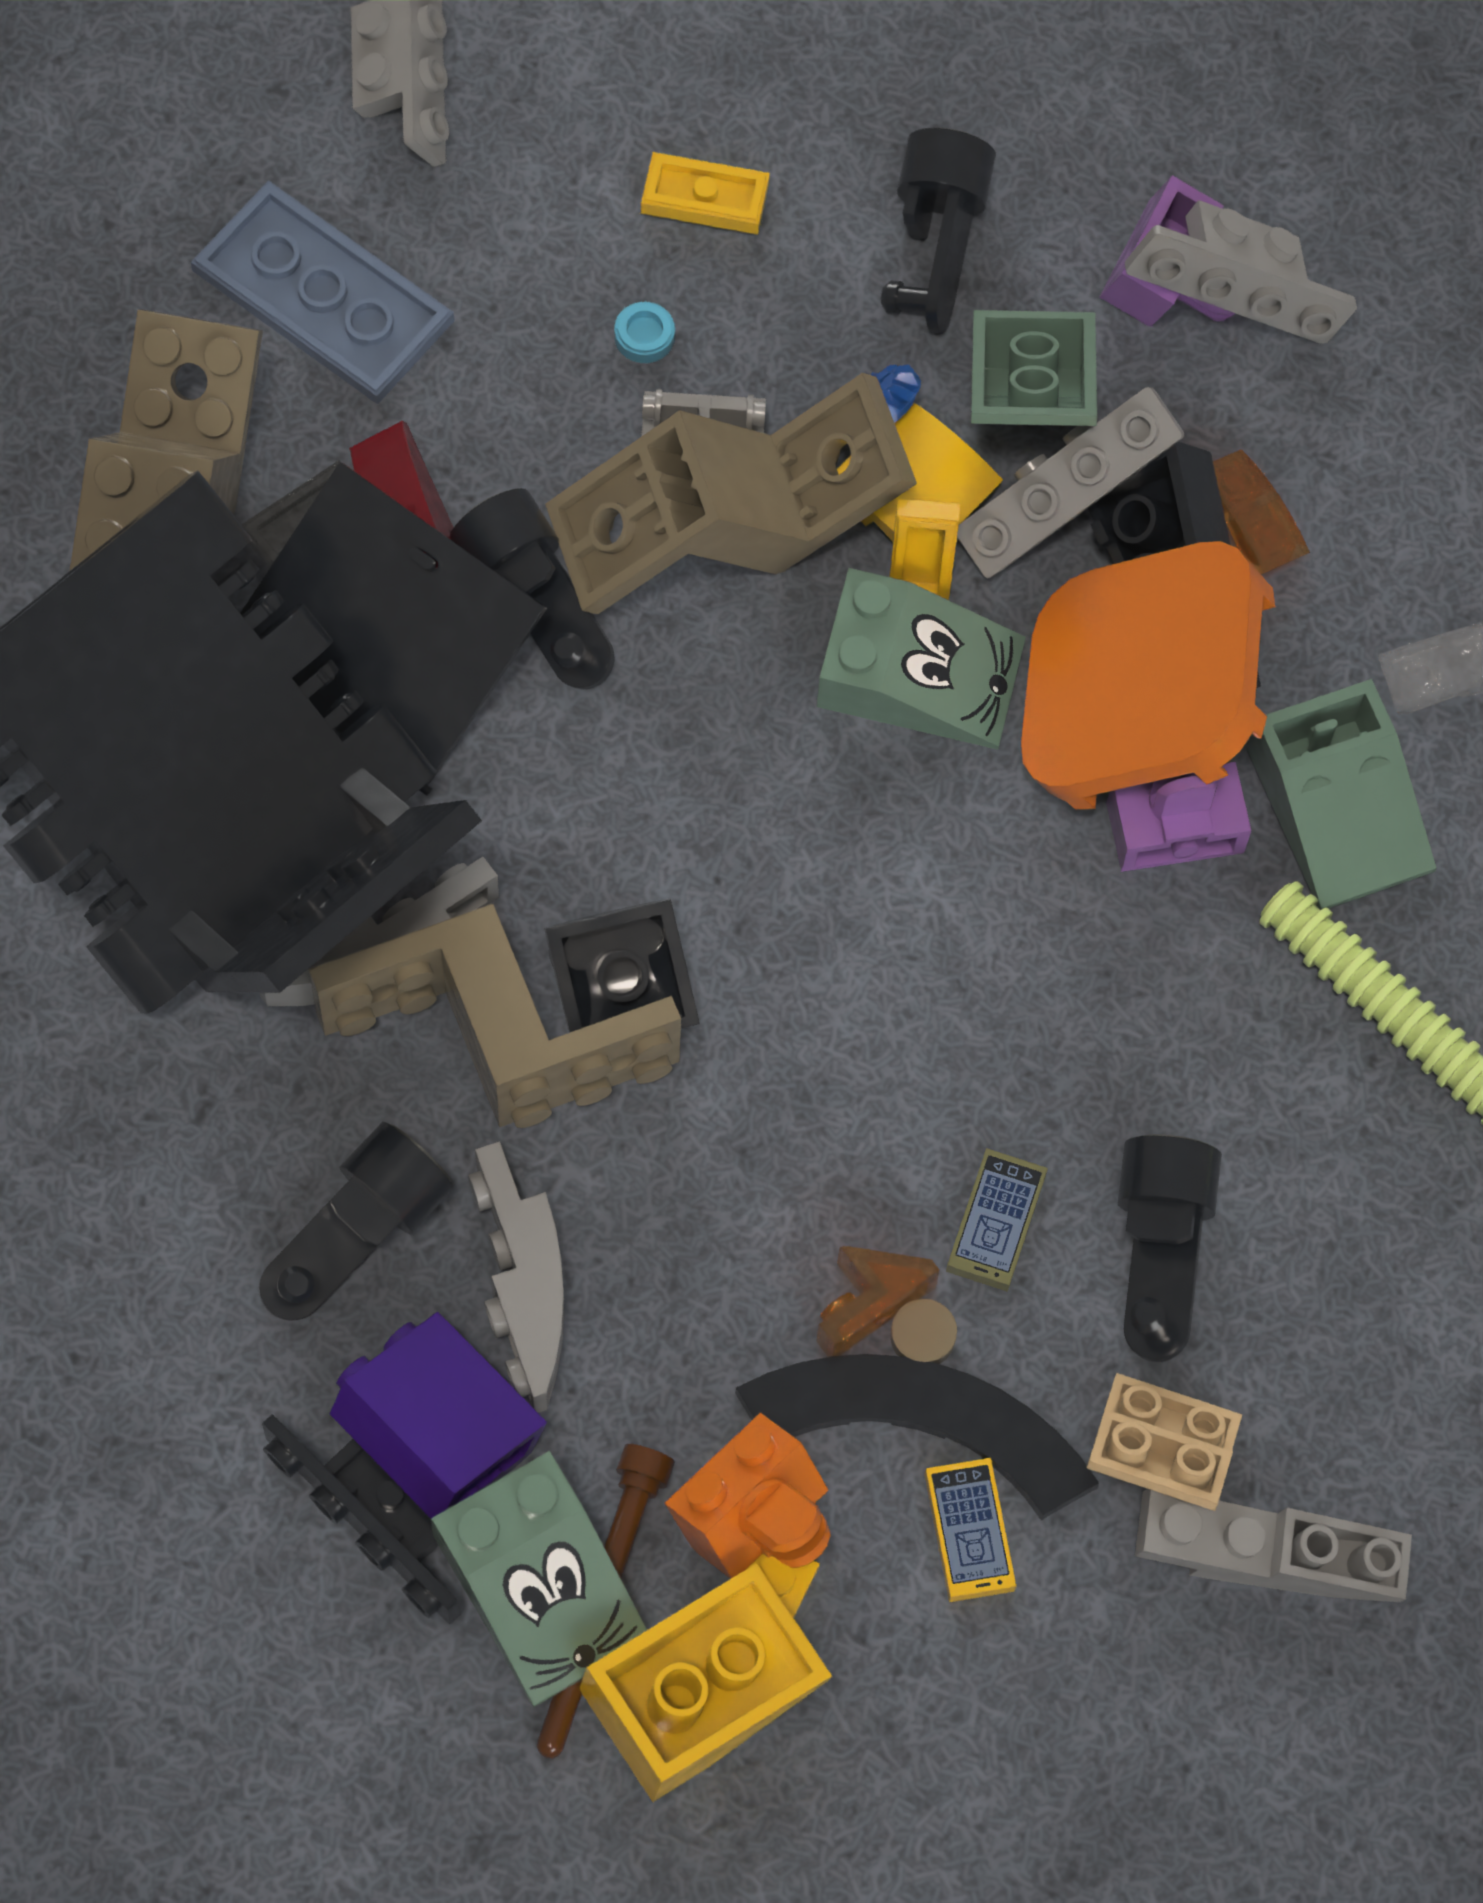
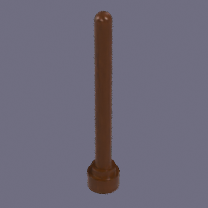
(642, 1475)

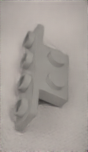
(402, 65)
(1241, 270)
(1069, 481)

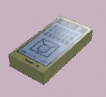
(996, 1219)

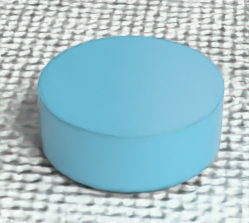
(644, 332)

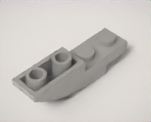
(455, 893)
(531, 1295)
(1275, 1550)

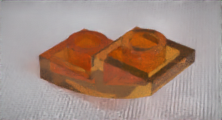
(1257, 514)

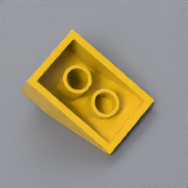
(702, 1681)

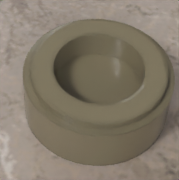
(923, 1331)

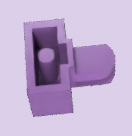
(1144, 299)
(1179, 820)

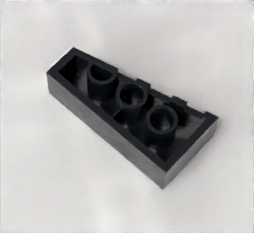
(1162, 507)

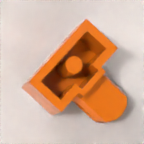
(754, 1502)

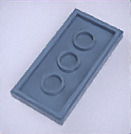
(322, 292)

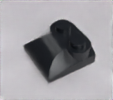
(620, 964)

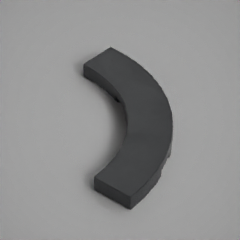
(929, 1400)

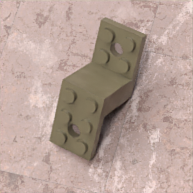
(164, 432)
(729, 493)
(497, 1017)

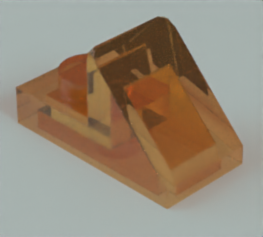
(884, 1285)

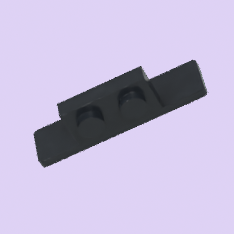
(362, 1493)

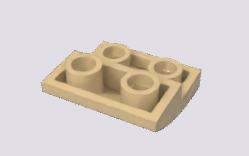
(1165, 1441)

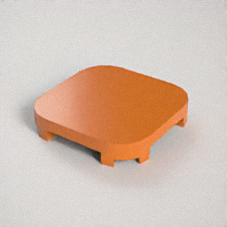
(1145, 672)

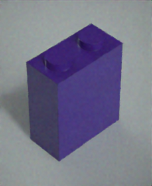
(435, 1415)

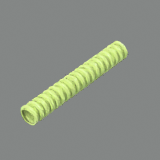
(1377, 992)

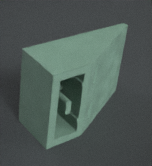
(1343, 794)

